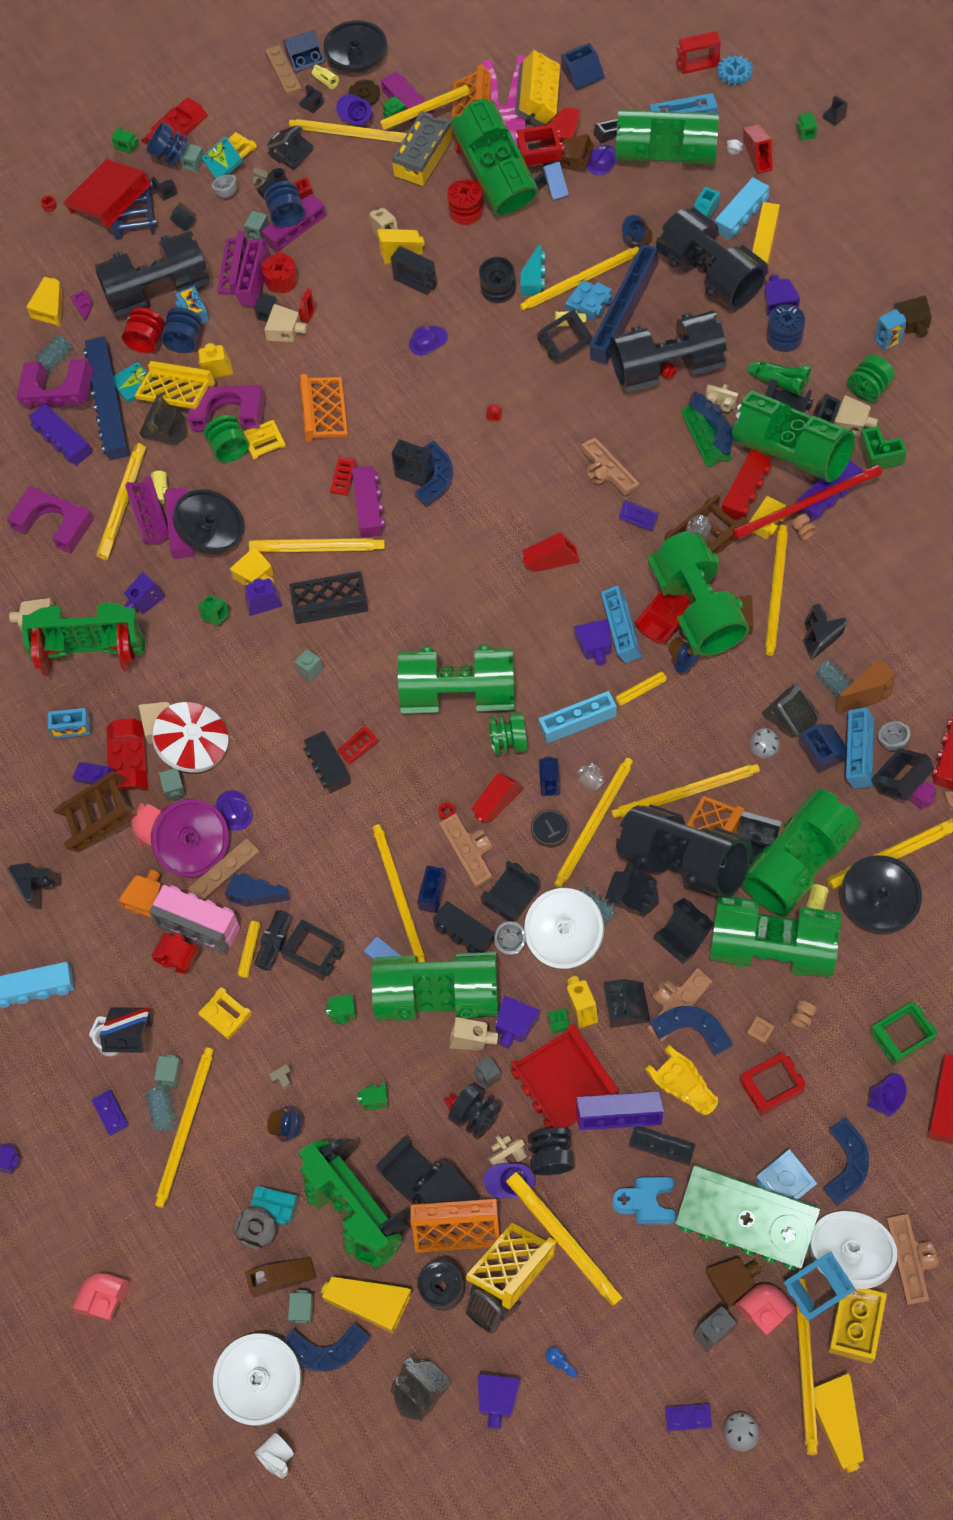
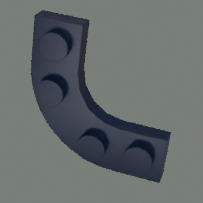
(722, 430)
(441, 479)
(696, 1019)
(857, 1162)
(330, 1357)

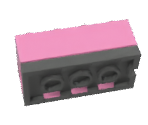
(195, 919)

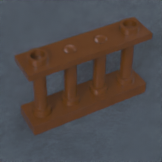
(724, 538)
(107, 821)

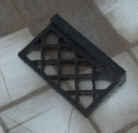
(330, 607)

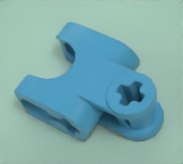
(643, 1203)

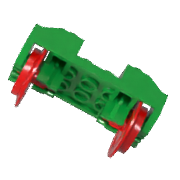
(63, 635)

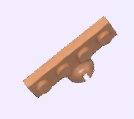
(607, 467)
(469, 849)
(687, 994)
(912, 1259)

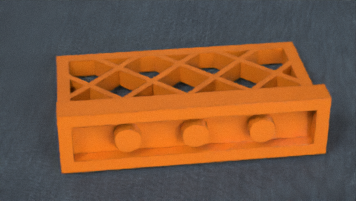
(482, 87)
(308, 410)
(731, 823)
(454, 1214)

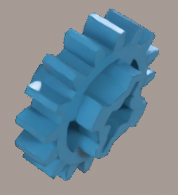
(734, 70)

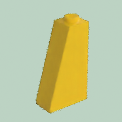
(766, 231)
(372, 1302)
(839, 1421)

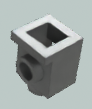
(487, 1073)

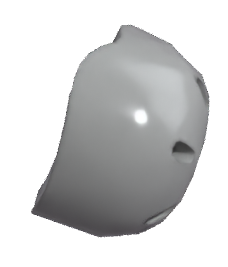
(225, 186)
(894, 740)
(765, 742)
(510, 940)
(740, 1429)

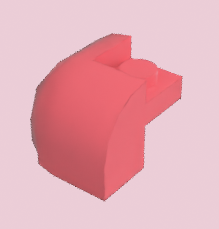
(143, 822)
(100, 1295)
(765, 1307)

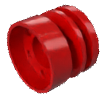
(465, 201)
(143, 330)

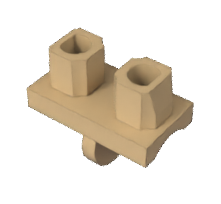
(722, 397)
(515, 1148)

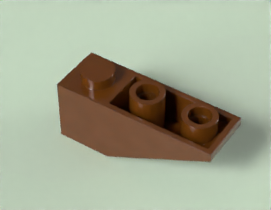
(279, 1276)

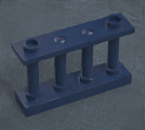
(119, 227)

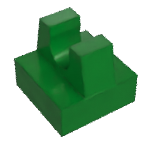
(558, 1020)

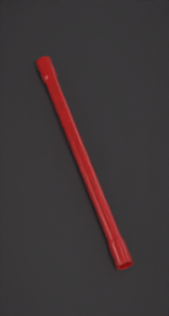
(748, 528)

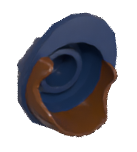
(636, 231)
(682, 655)
(284, 1124)

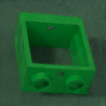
(887, 1045)

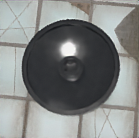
(355, 46)
(208, 521)
(881, 894)

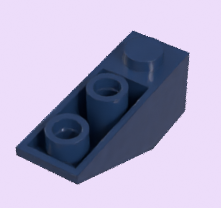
(252, 892)

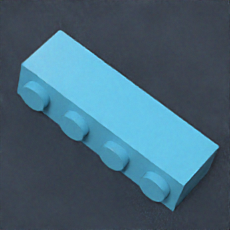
(742, 208)
(577, 717)
(36, 984)

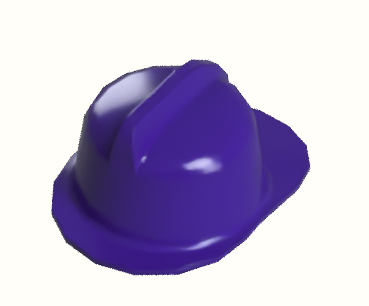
(354, 109)
(602, 160)
(427, 339)
(234, 809)
(888, 1095)
(497, 1175)

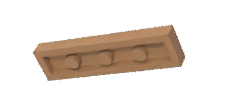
(283, 71)
(224, 870)

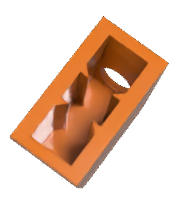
(141, 893)

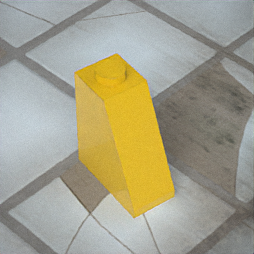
(391, 239)
(47, 302)

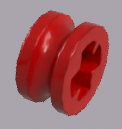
(48, 200)
(669, 371)
(493, 413)
(442, 808)
(449, 1101)

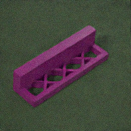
(238, 254)
(152, 511)

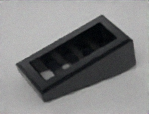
(605, 130)

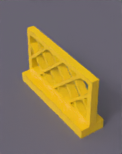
(178, 375)
(514, 1284)

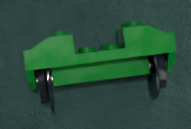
(366, 1229)

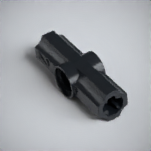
(273, 940)

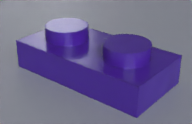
(638, 515)
(90, 773)
(109, 1112)
(688, 1417)

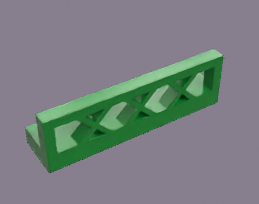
(703, 436)

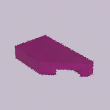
(83, 303)

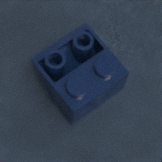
(303, 50)
(582, 66)
(823, 746)

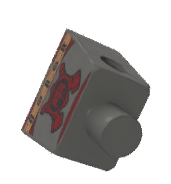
(715, 1328)

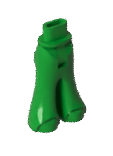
(789, 378)

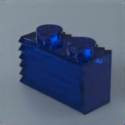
(549, 776)
(431, 889)

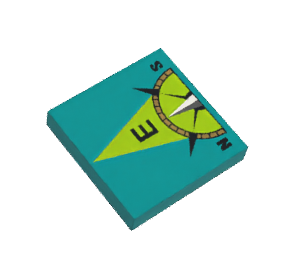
(222, 158)
(129, 381)

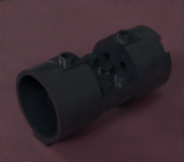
(179, 261)
(731, 274)
(698, 342)
(705, 857)

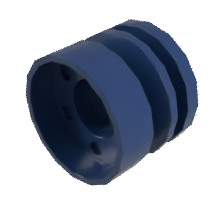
(164, 142)
(284, 204)
(785, 328)
(181, 330)

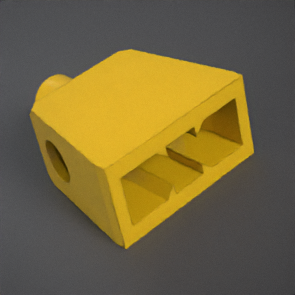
(215, 360)
(251, 567)
(581, 1002)

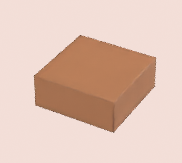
(760, 1030)

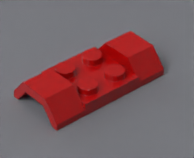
(181, 118)
(661, 615)
(127, 753)

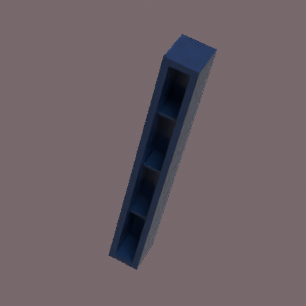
(624, 302)
(107, 399)

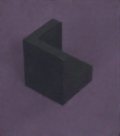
(312, 100)
(836, 112)
(165, 189)
(182, 216)
(264, 307)

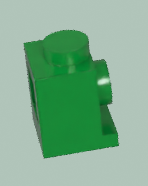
(806, 126)
(124, 141)
(373, 1097)

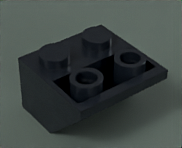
(625, 1002)

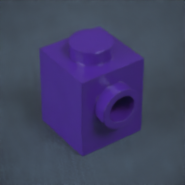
(9, 1159)

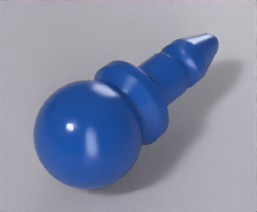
(555, 1357)

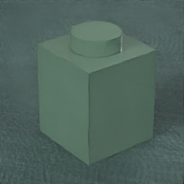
(192, 158)
(255, 224)
(308, 665)
(172, 784)
(168, 1071)
(301, 1307)

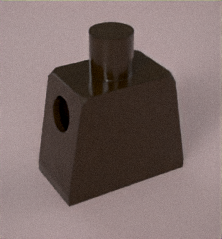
(916, 314)

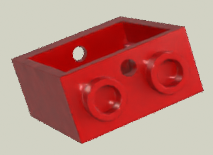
(698, 42)
(541, 155)
(754, 1093)

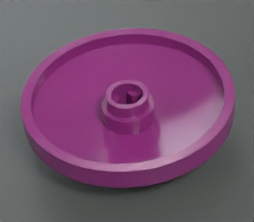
(189, 837)

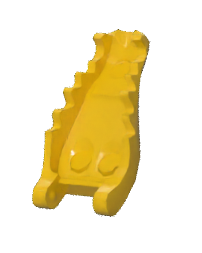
(682, 1080)

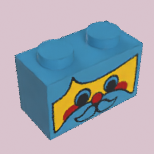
(191, 300)
(890, 330)
(69, 723)

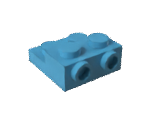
(590, 299)
(786, 1176)

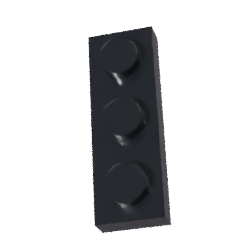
(662, 1145)

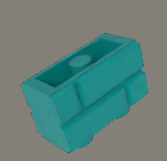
(279, 1204)

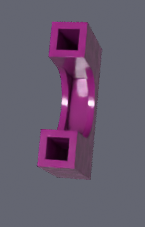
(71, 392)
(250, 398)
(37, 502)

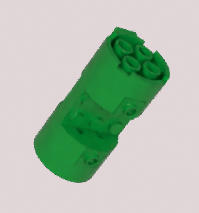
(667, 136)
(494, 157)
(793, 436)
(713, 619)
(422, 679)
(811, 837)
(805, 941)
(408, 987)

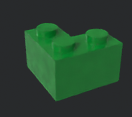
(881, 452)

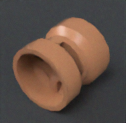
(803, 525)
(803, 1014)

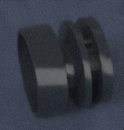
(497, 279)
(471, 1109)
(551, 1151)
(431, 1278)

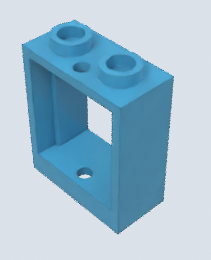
(834, 1275)

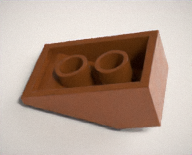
(867, 688)

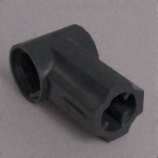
(277, 175)

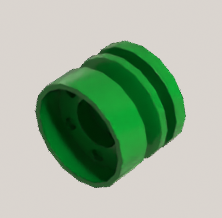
(871, 378)
(226, 438)
(508, 734)

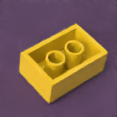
(858, 1325)

